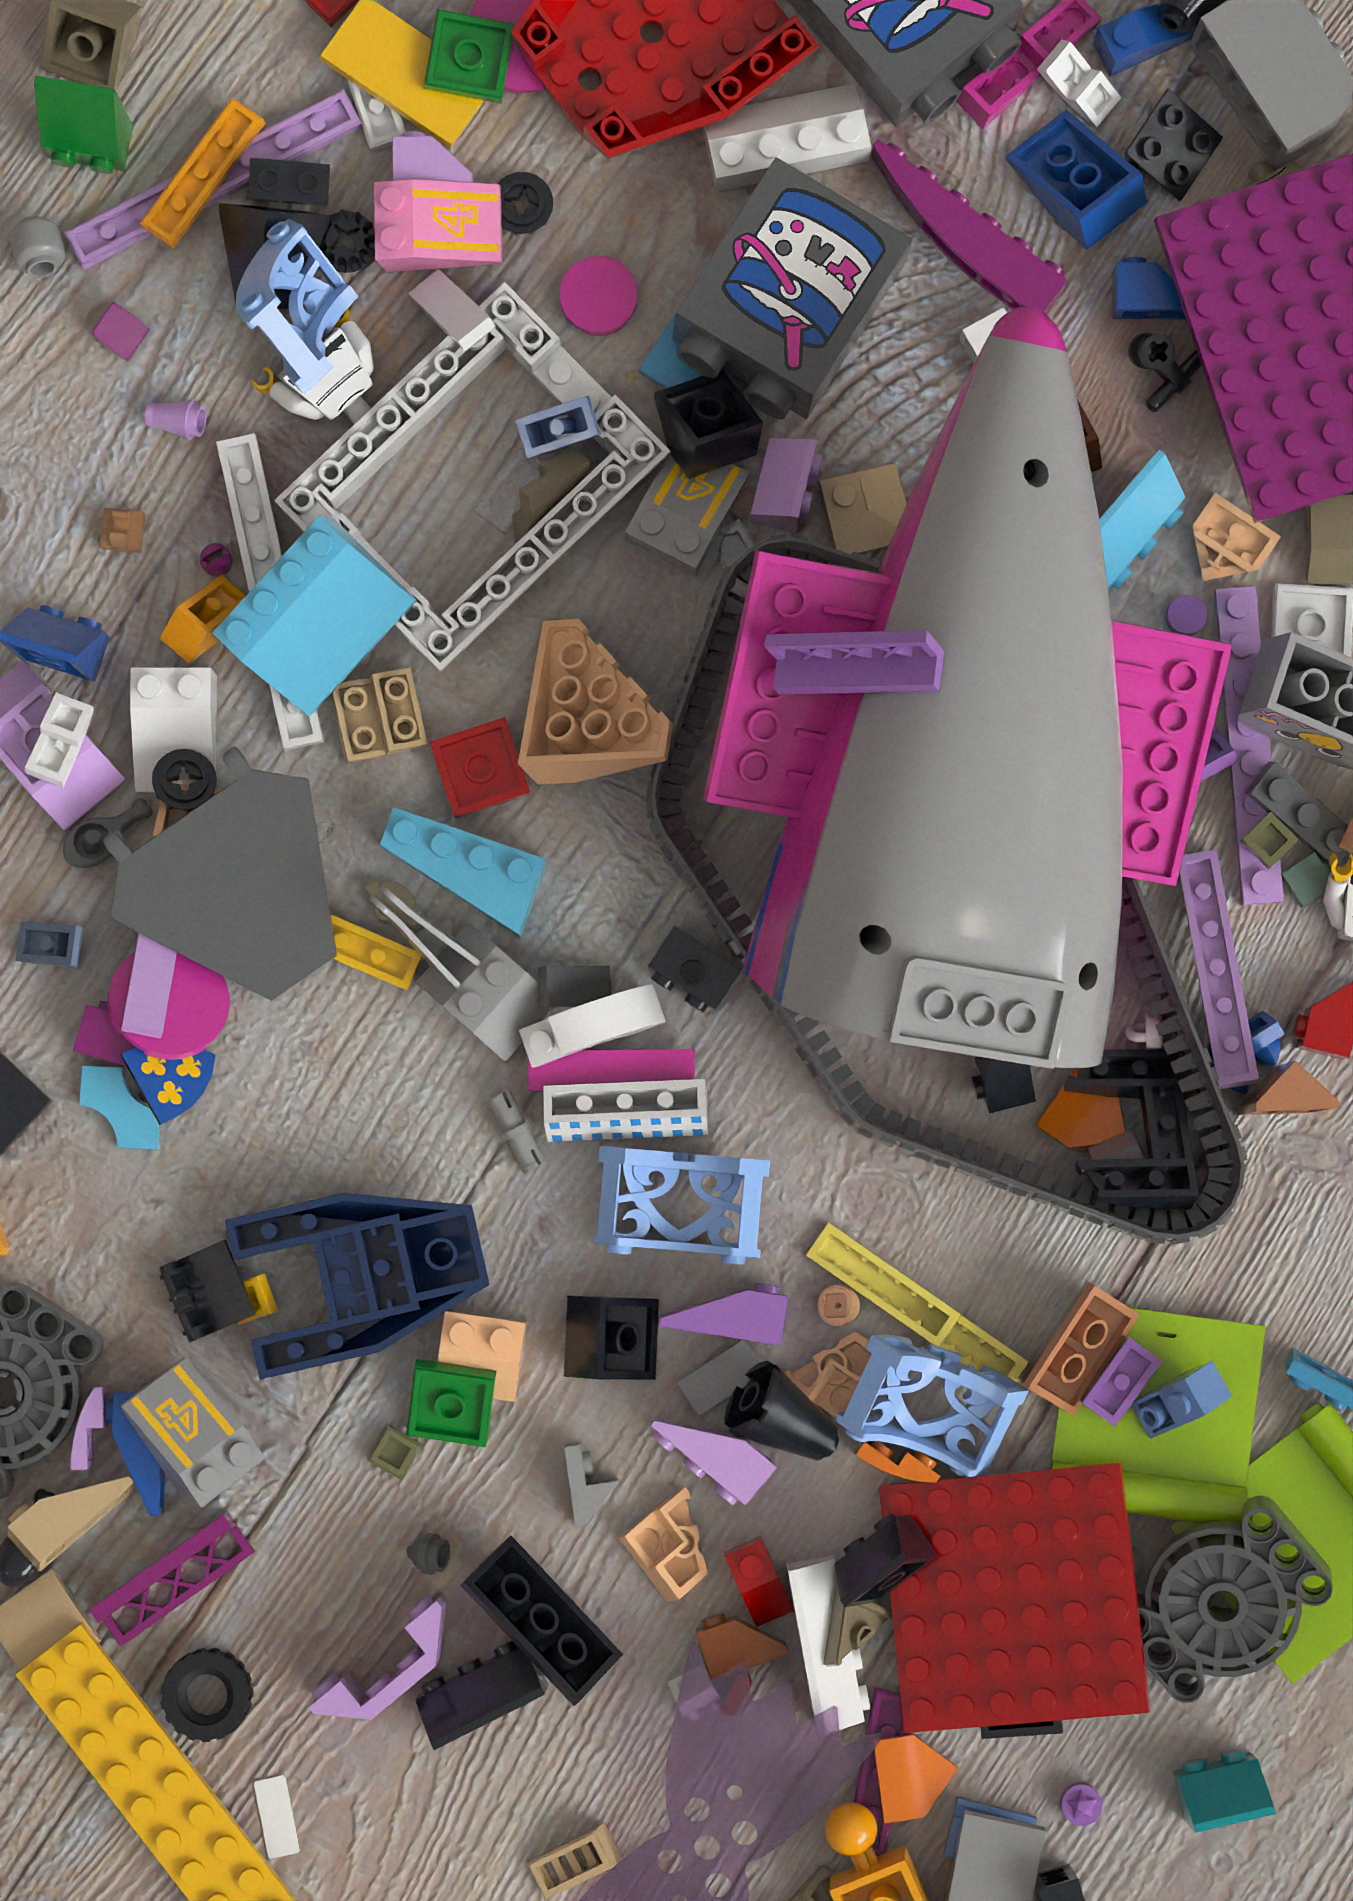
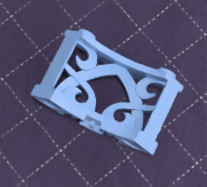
(324, 302)
(637, 1168)
(893, 1359)

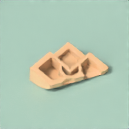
(833, 1374)
(667, 1547)

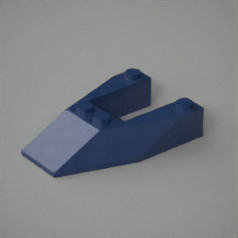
(381, 1269)

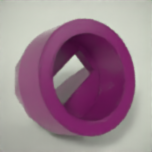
(220, 565)

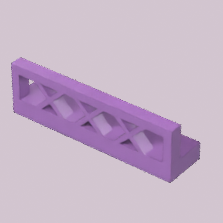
(856, 662)

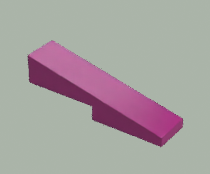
(992, 93)
(614, 1067)

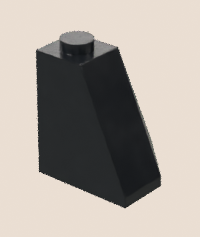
(246, 232)

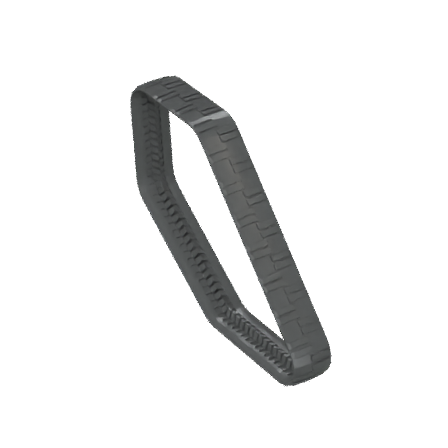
(1135, 908)

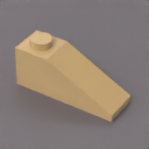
(60, 1520)

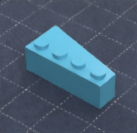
(475, 869)

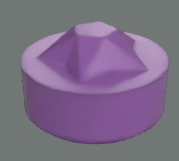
(1081, 1804)

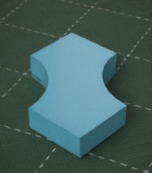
(108, 1093)

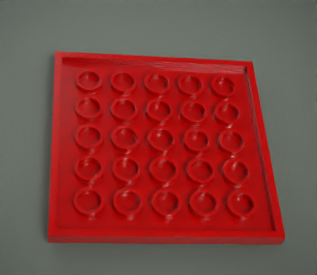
(1024, 1603)

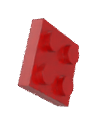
(480, 767)

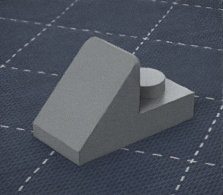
(585, 1496)

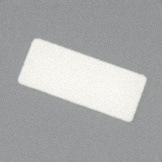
(276, 1817)

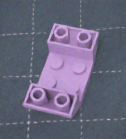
(22, 710)
(347, 1699)

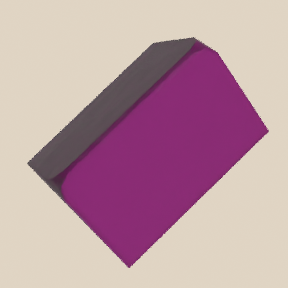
(120, 331)

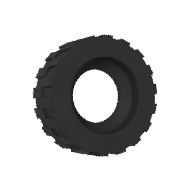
(180, 1712)

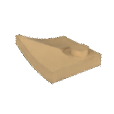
(863, 508)

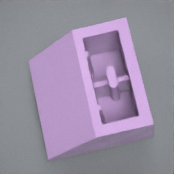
(783, 483)

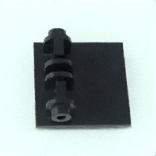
(1173, 145)
(207, 1291)

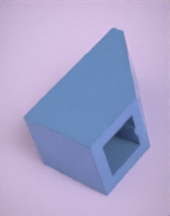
(1181, 1400)

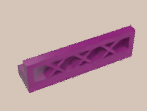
(164, 1566)

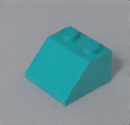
(1222, 1791)

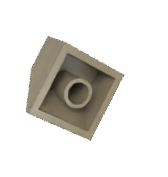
(90, 40)

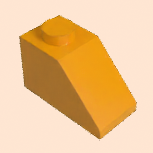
(196, 618)

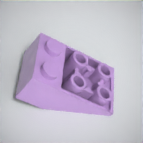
(728, 1459)

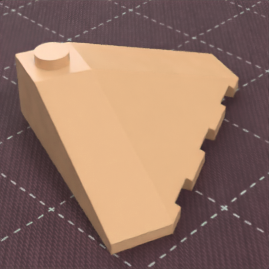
(586, 713)

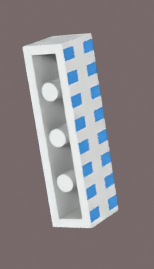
(625, 1110)

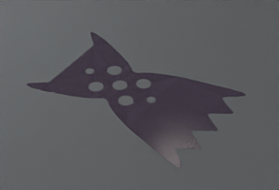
(730, 1741)

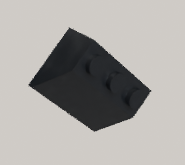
(479, 1694)

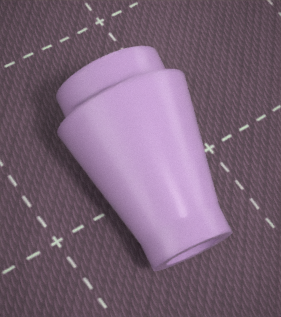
(178, 418)

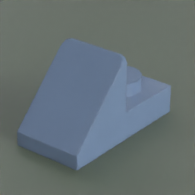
(50, 944)

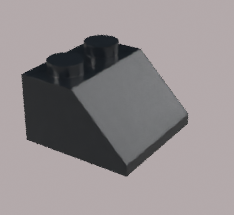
(708, 424)
(611, 1338)
(882, 1560)

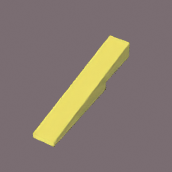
(912, 1303)

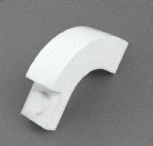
(592, 1024)

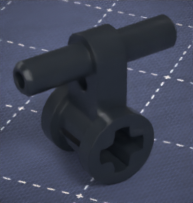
(1175, 377)

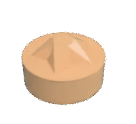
(838, 1305)

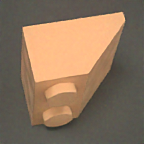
(485, 1344)

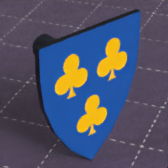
(169, 1085)

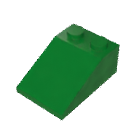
(82, 124)

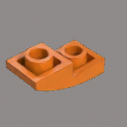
(912, 1467)

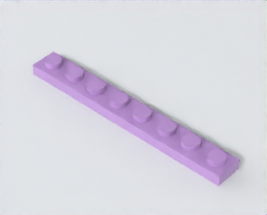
(1239, 626)

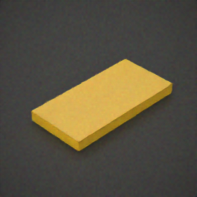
(391, 65)

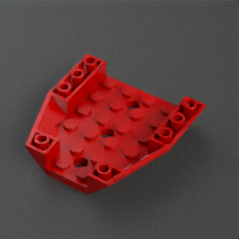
(697, 74)

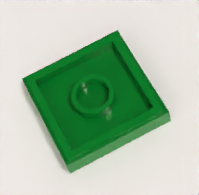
(469, 56)
(451, 1403)

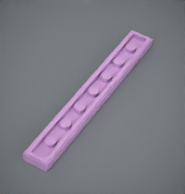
(284, 141)

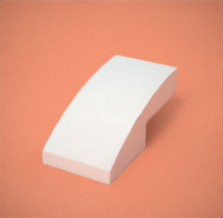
(1078, 83)
(59, 740)

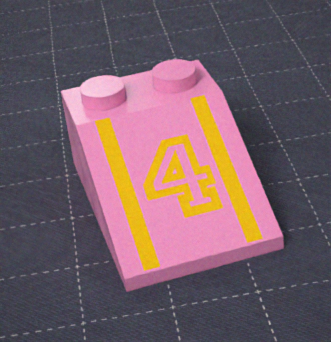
(436, 224)

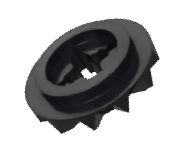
(538, 195)
(364, 242)
(169, 770)

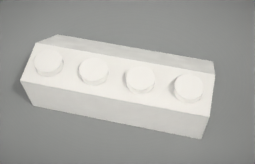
(803, 130)
(812, 1594)

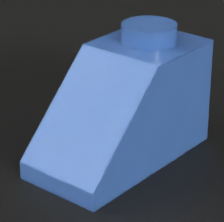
(558, 427)

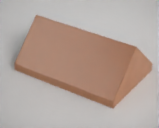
(1288, 1091)
(1079, 1348)

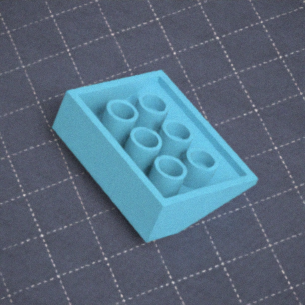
(1137, 516)
(314, 615)

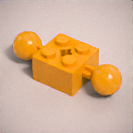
(885, 1877)

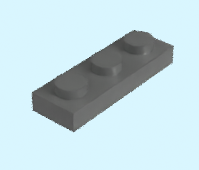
(1299, 811)

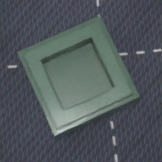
(1306, 879)

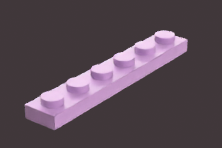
(1217, 970)

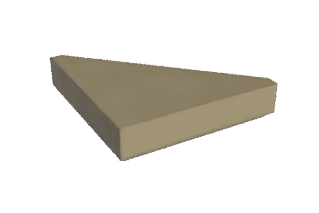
(852, 1628)

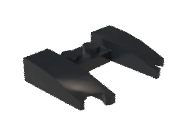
(1169, 1174)

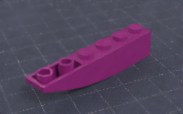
(970, 239)

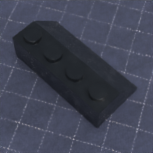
(541, 1620)

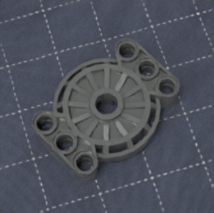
(39, 1378)
(1236, 1561)

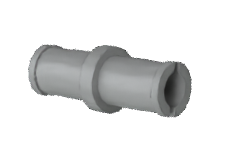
(516, 1131)

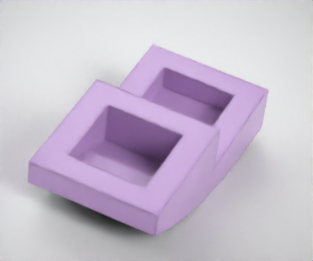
(92, 1416)

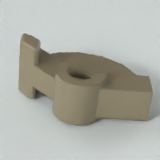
(400, 892)

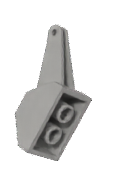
(475, 982)

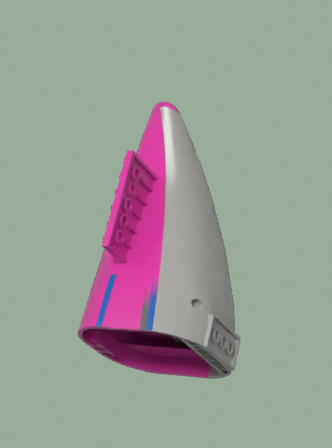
(970, 841)

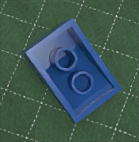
(1078, 178)
(57, 642)

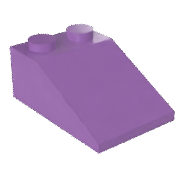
(741, 1315)

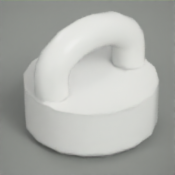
(1146, 1032)

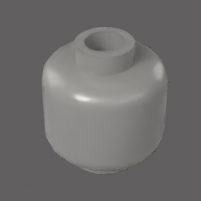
(37, 246)

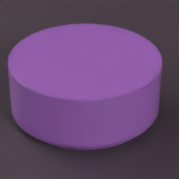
(1186, 615)

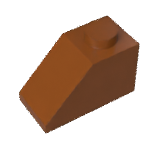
(733, 1640)

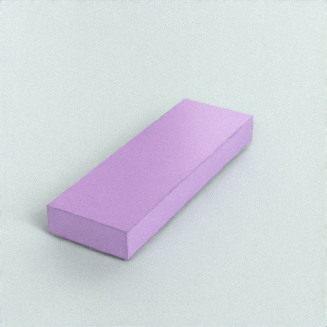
(148, 988)

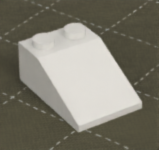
(171, 713)

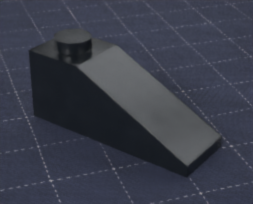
(1002, 1084)

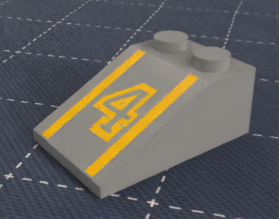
(684, 515)
(191, 1433)

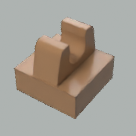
(122, 530)

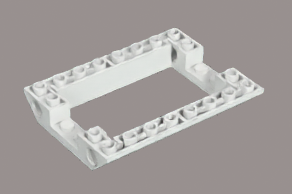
(416, 401)

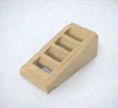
(604, 1846)

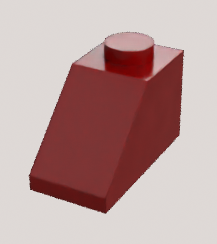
(1327, 1025)
(758, 1581)

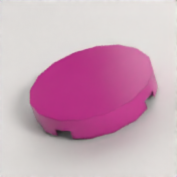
(598, 295)

